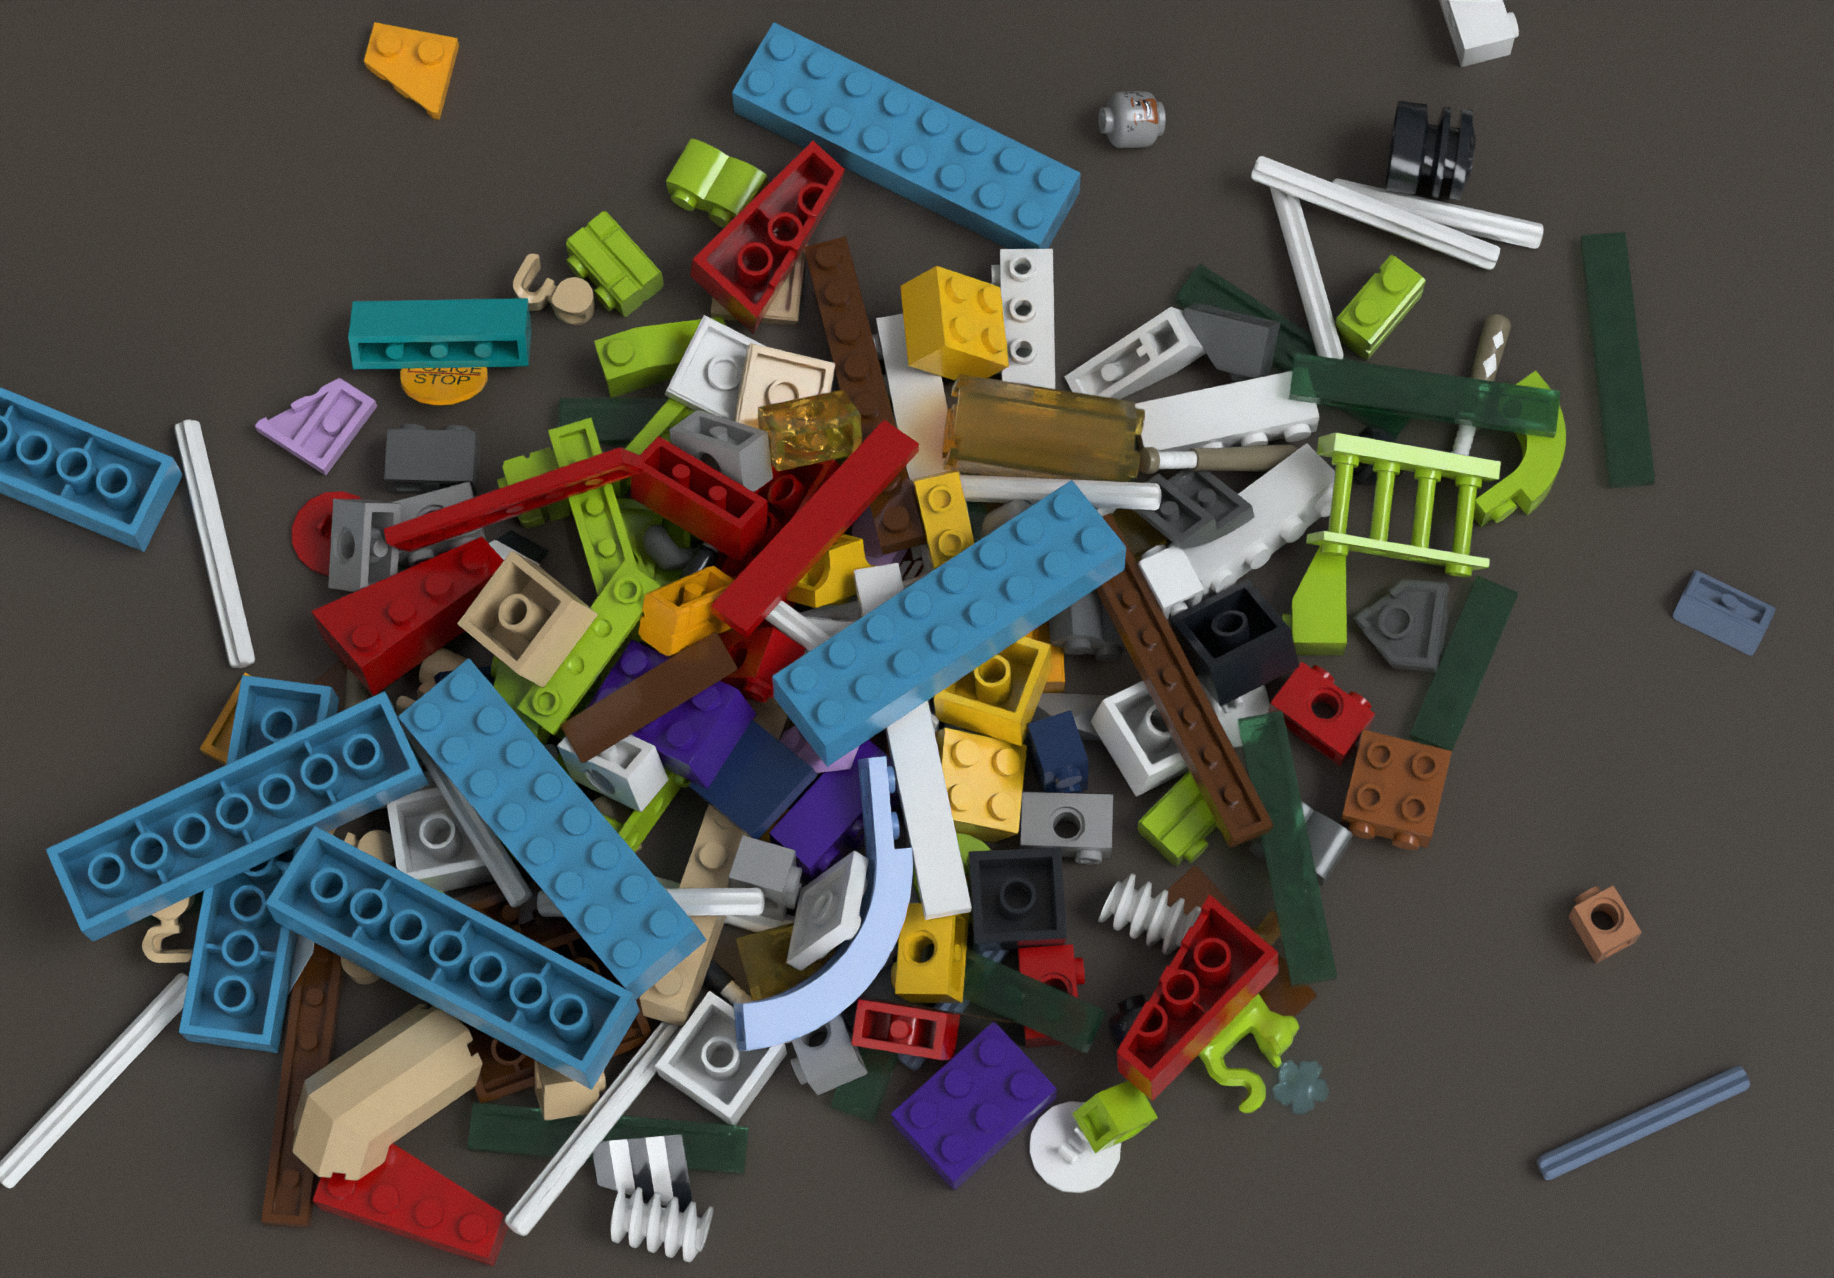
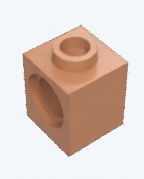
(1600, 942)

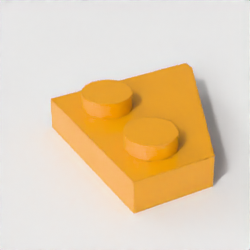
(414, 63)

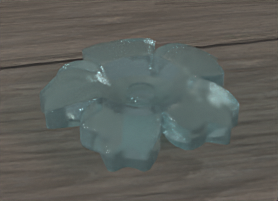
(1300, 1086)

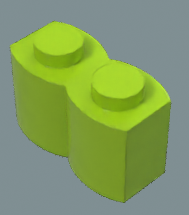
(713, 182)

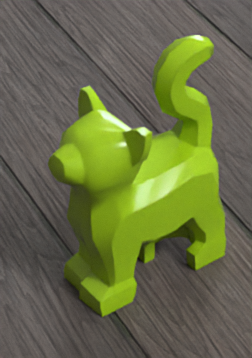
(1273, 1035)

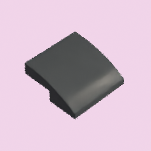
(1196, 508)

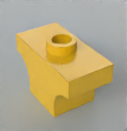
(832, 576)

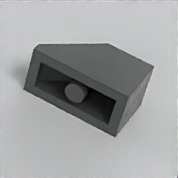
(1234, 340)

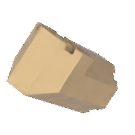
(382, 1092)

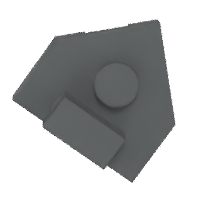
(1409, 624)

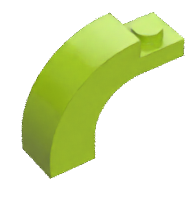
(1534, 475)

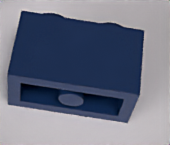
(1058, 754)

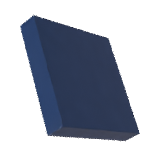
(756, 782)

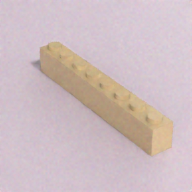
(708, 867)

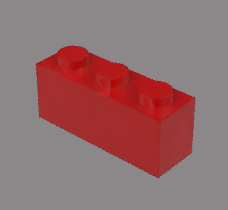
(700, 499)

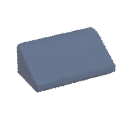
(1723, 613)

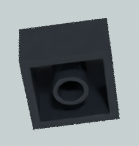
(1235, 642)
(1016, 899)

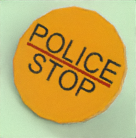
(443, 385)

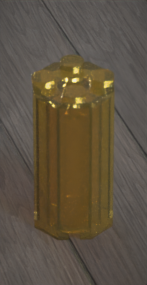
(1039, 432)

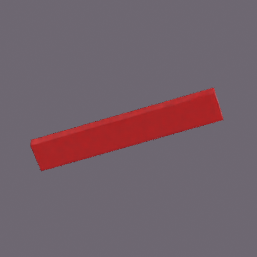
(514, 500)
(814, 528)

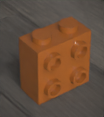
(1395, 790)

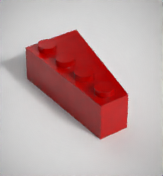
(763, 242)
(406, 616)
(1197, 996)
(417, 1204)

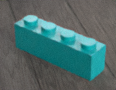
(440, 333)

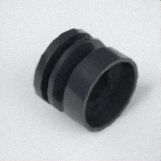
(1430, 150)

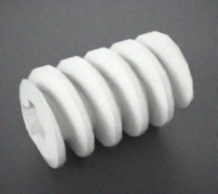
(1148, 914)
(659, 1224)

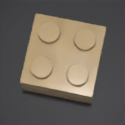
(527, 619)

